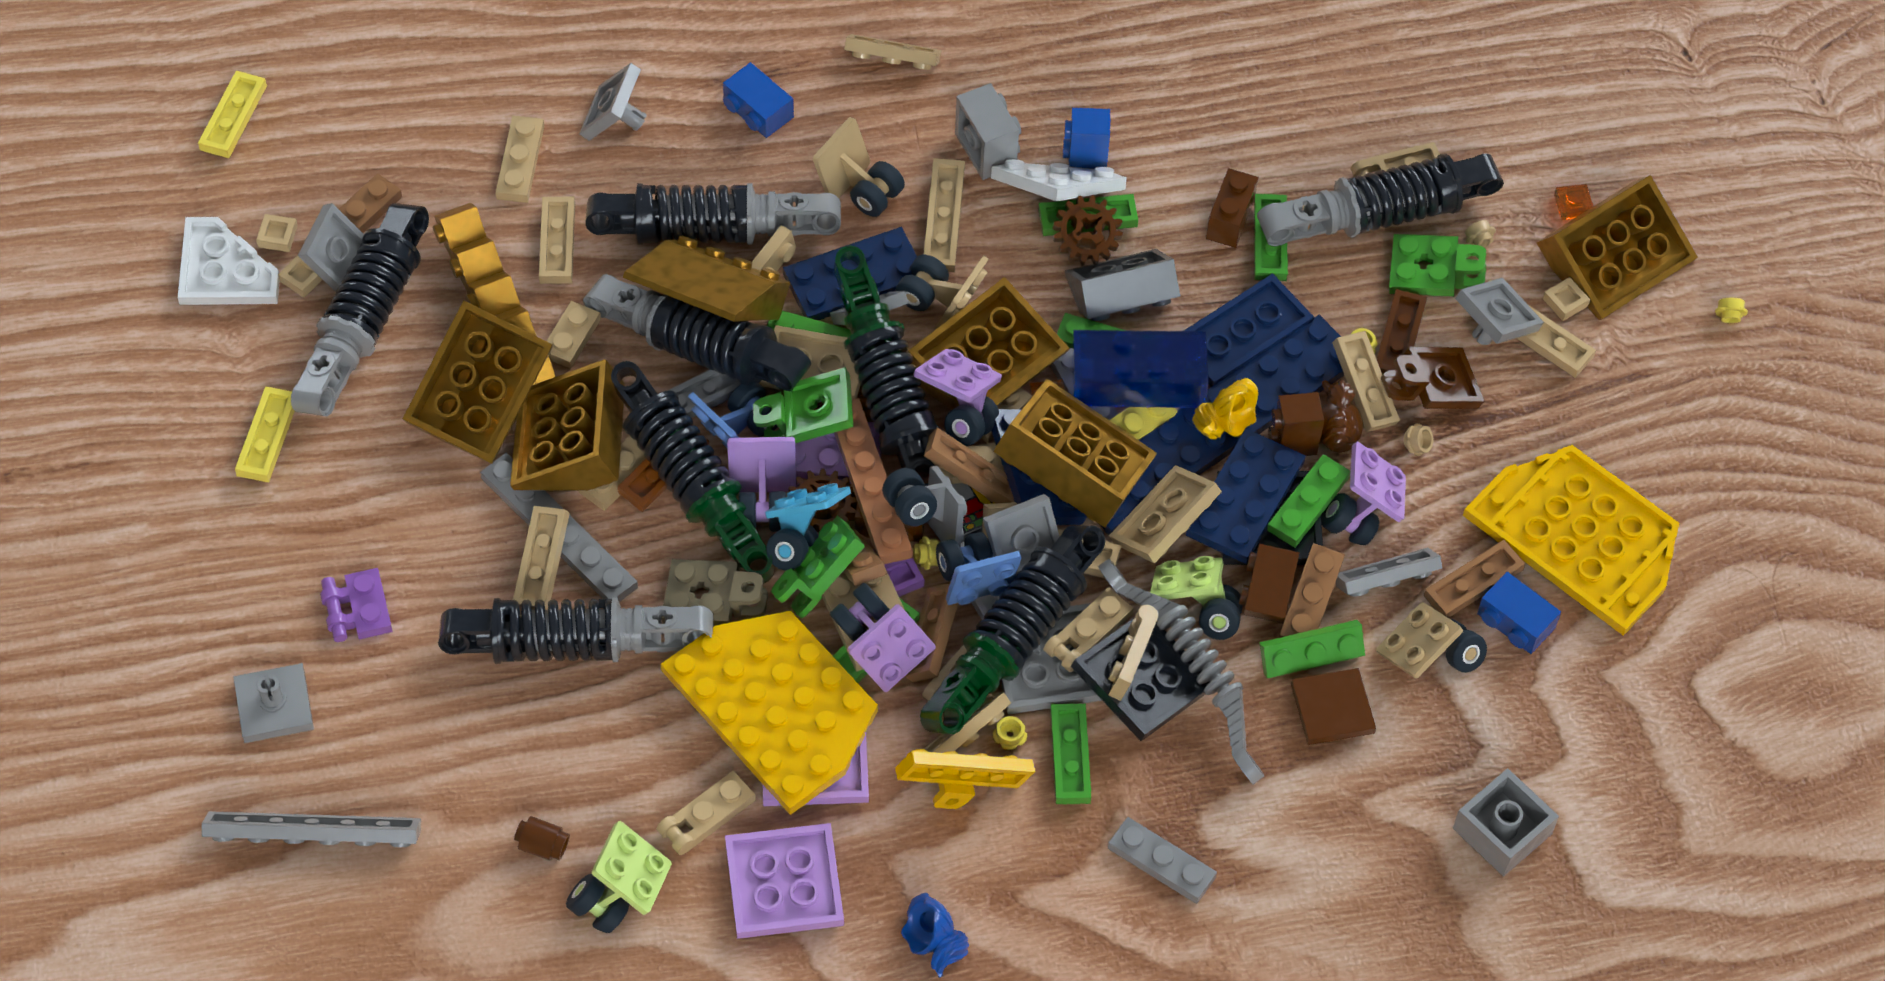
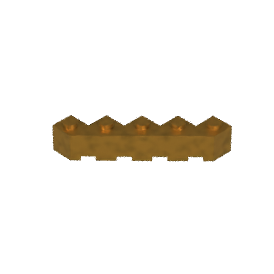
(481, 272)

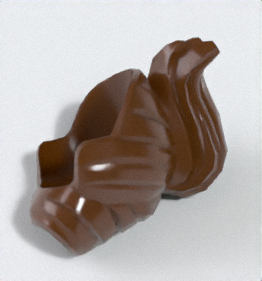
(1341, 418)

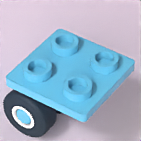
(795, 513)

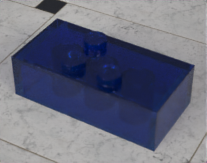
(1140, 368)

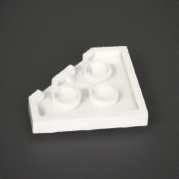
(1058, 179)
(222, 267)

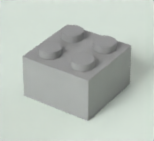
(986, 129)
(1505, 822)

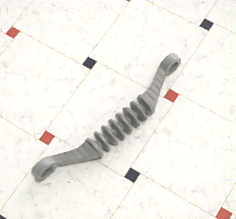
(1229, 696)

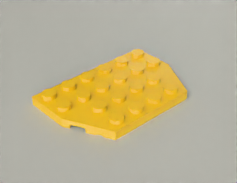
(1581, 532)
(776, 702)

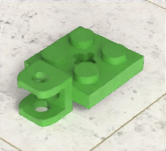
(1447, 267)
(795, 410)
(820, 568)

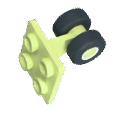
(1203, 582)
(632, 876)

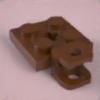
(1419, 376)

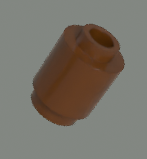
(541, 838)

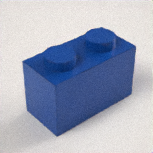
(758, 100)
(1087, 138)
(1518, 613)

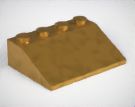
(1619, 247)
(711, 281)
(995, 331)
(477, 382)
(569, 432)
(1074, 452)

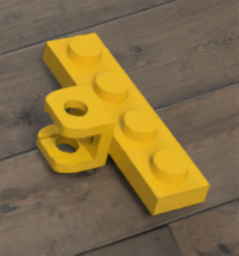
(960, 773)

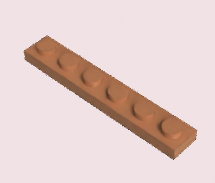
(867, 479)

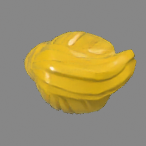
(1229, 412)

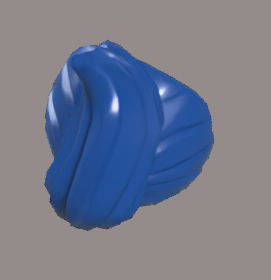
(932, 930)

